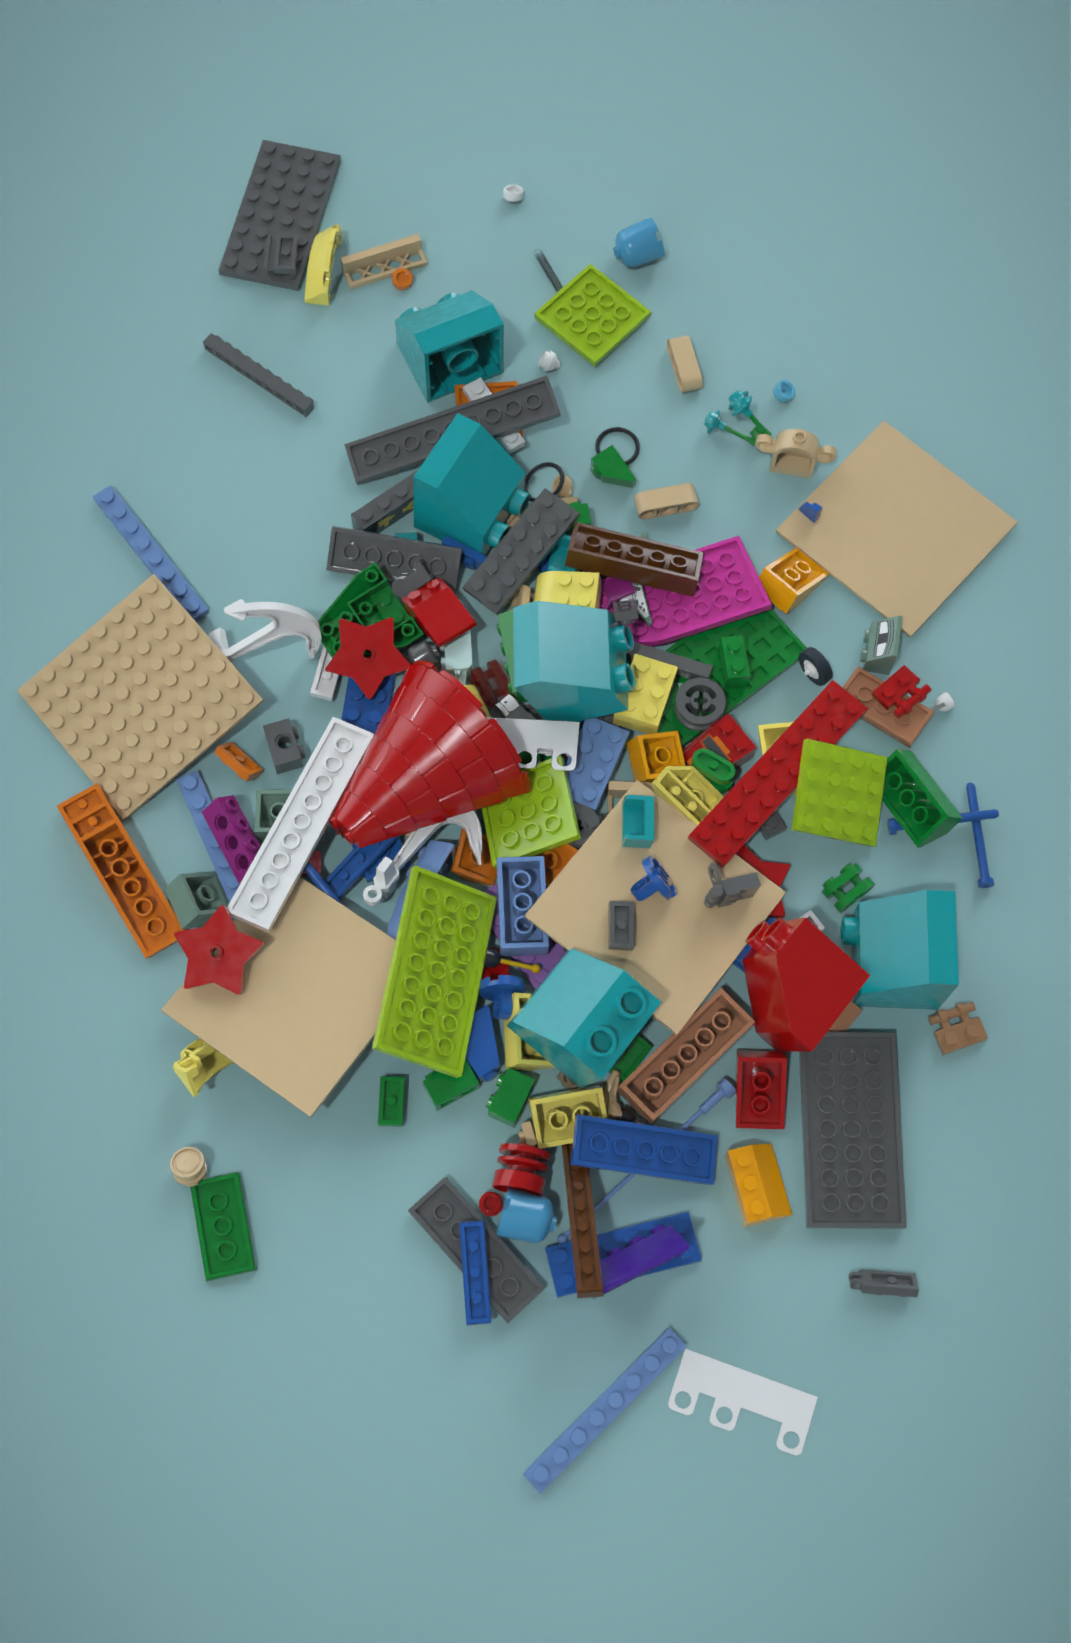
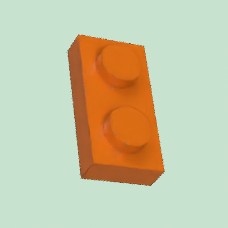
(238, 761)

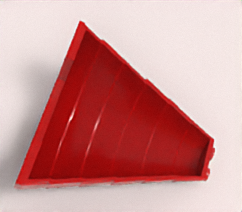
(428, 761)

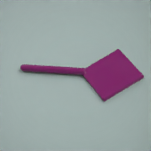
(616, 590)

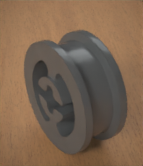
(687, 707)

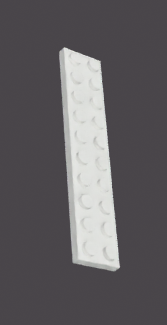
(299, 825)

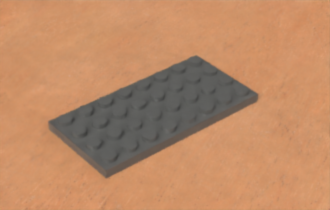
(282, 197)
(852, 1132)

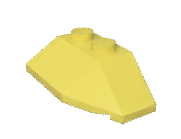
(687, 791)

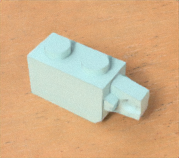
(458, 657)

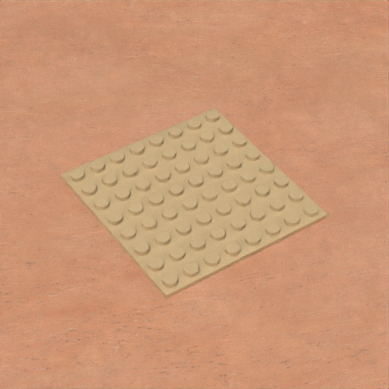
(897, 527)
(139, 696)
(677, 941)
(304, 999)

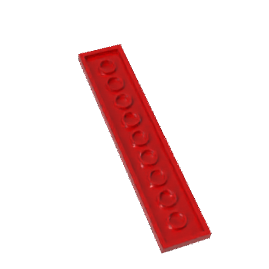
(774, 775)

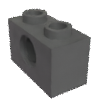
(278, 734)

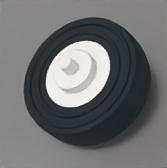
(815, 666)

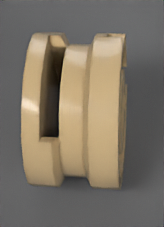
(188, 1166)

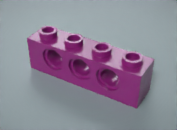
(232, 834)

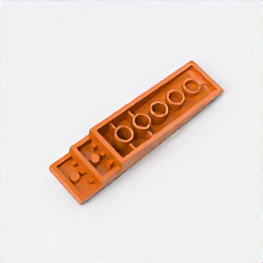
(121, 870)

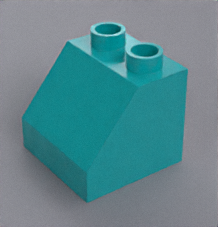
(451, 343)
(468, 487)
(571, 660)
(905, 948)
(584, 1016)

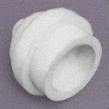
(549, 361)

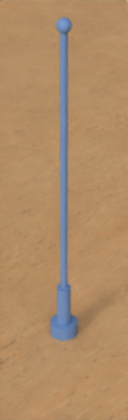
(725, 1089)

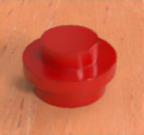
(490, 1204)

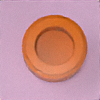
(402, 279)

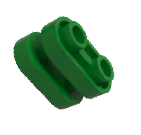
(714, 769)
(834, 887)

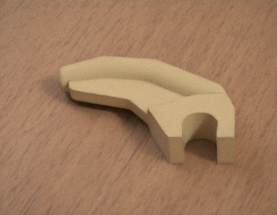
(612, 1107)

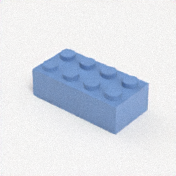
(597, 758)
(518, 888)

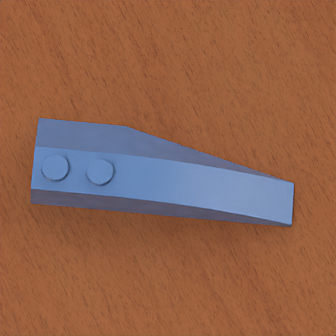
(435, 857)

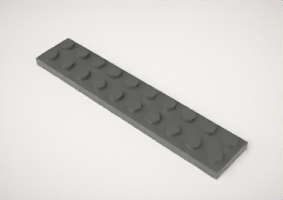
(413, 441)

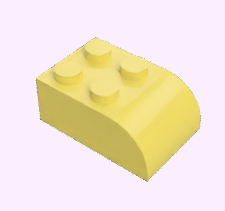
(569, 588)

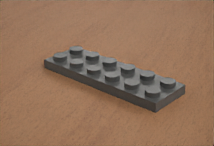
(356, 549)
(521, 551)
(510, 1282)

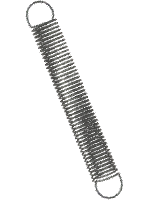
(548, 273)

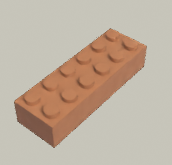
(686, 1057)

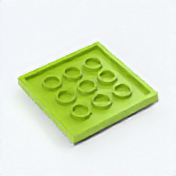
(592, 315)
(839, 793)
(534, 820)

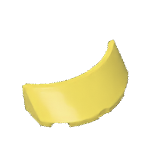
(321, 264)
(198, 1065)

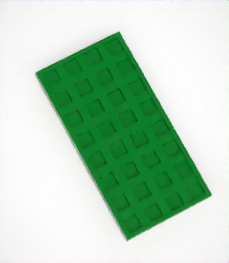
(769, 651)

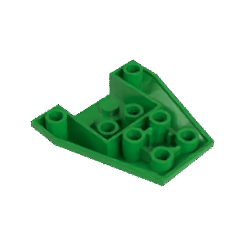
(366, 602)

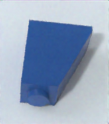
(482, 1047)

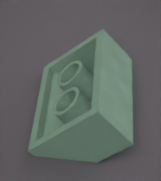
(267, 810)

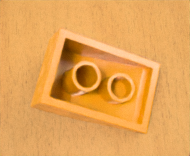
(791, 579)

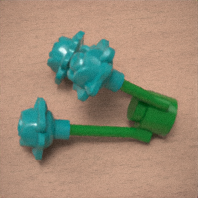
(740, 404)

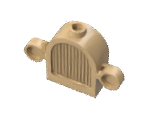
(795, 452)

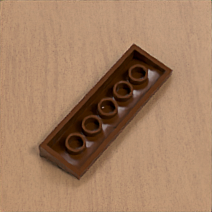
(634, 559)

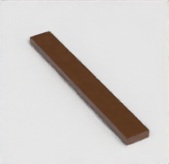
(582, 1228)

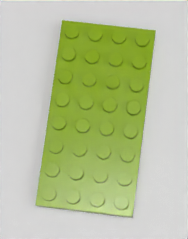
(435, 973)

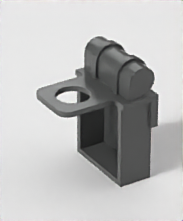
(730, 890)

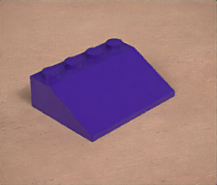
(641, 1256)

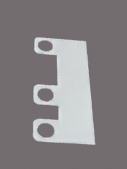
(543, 734)
(746, 1390)

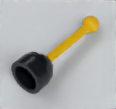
(493, 959)

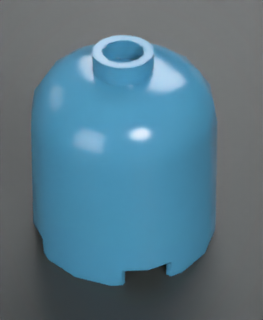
(638, 244)
(526, 1216)

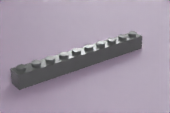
(258, 374)
(686, 667)

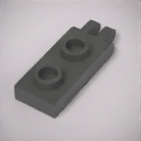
(884, 1283)

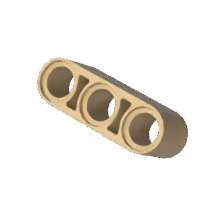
(684, 364)
(666, 501)

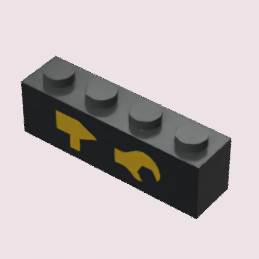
(386, 508)

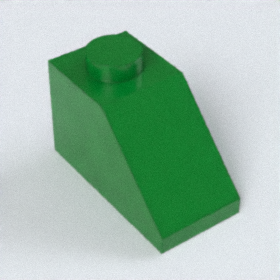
(612, 469)

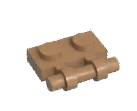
(959, 1035)

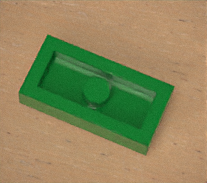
(391, 1101)

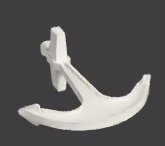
(286, 621)
(388, 871)

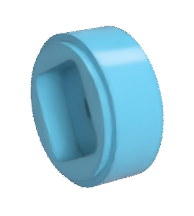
(784, 391)

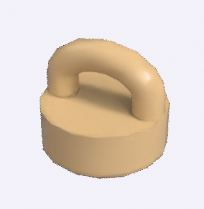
(566, 489)

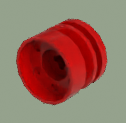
(522, 1165)

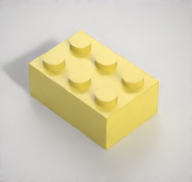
(650, 697)

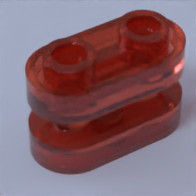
(480, 680)

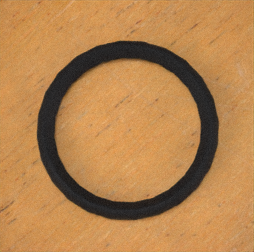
(616, 429)
(546, 464)

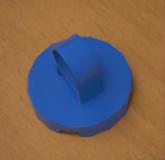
(654, 881)
(501, 993)

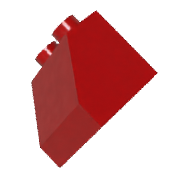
(797, 983)

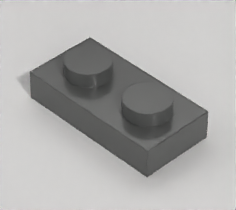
(620, 925)

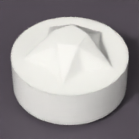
(513, 193)

